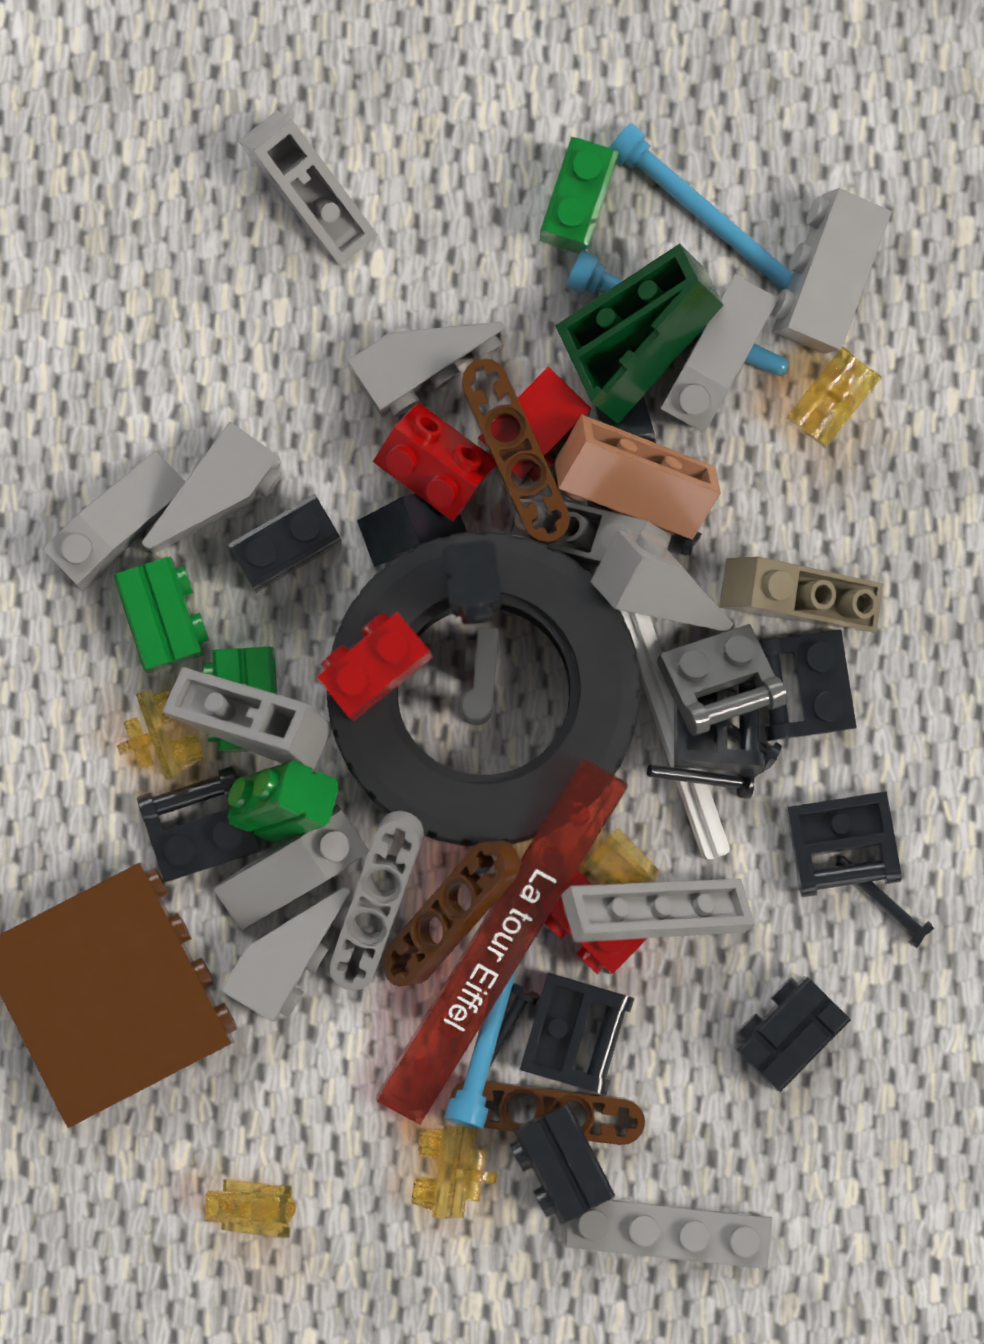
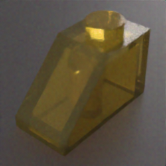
(619, 862)

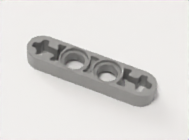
(376, 901)

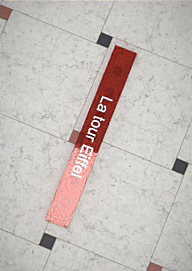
(501, 941)

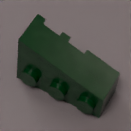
(639, 329)

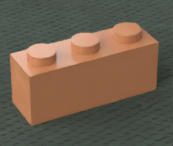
(636, 477)

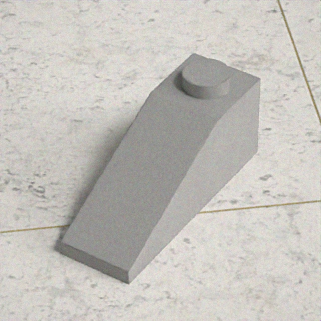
(308, 186)
(719, 354)
(222, 483)
(114, 520)
(649, 581)
(249, 717)
(291, 870)

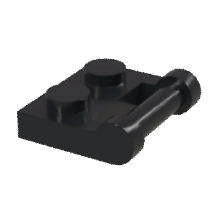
(821, 685)
(710, 748)
(839, 827)
(199, 842)
(560, 1028)

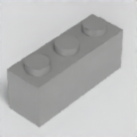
(830, 270)

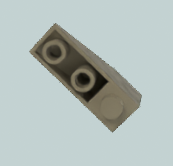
(800, 594)

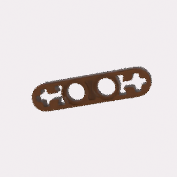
(520, 449)
(453, 918)
(550, 1098)

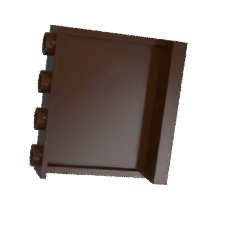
(109, 993)

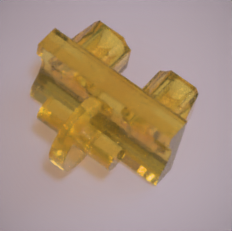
(833, 397)
(173, 755)
(459, 1171)
(251, 1207)

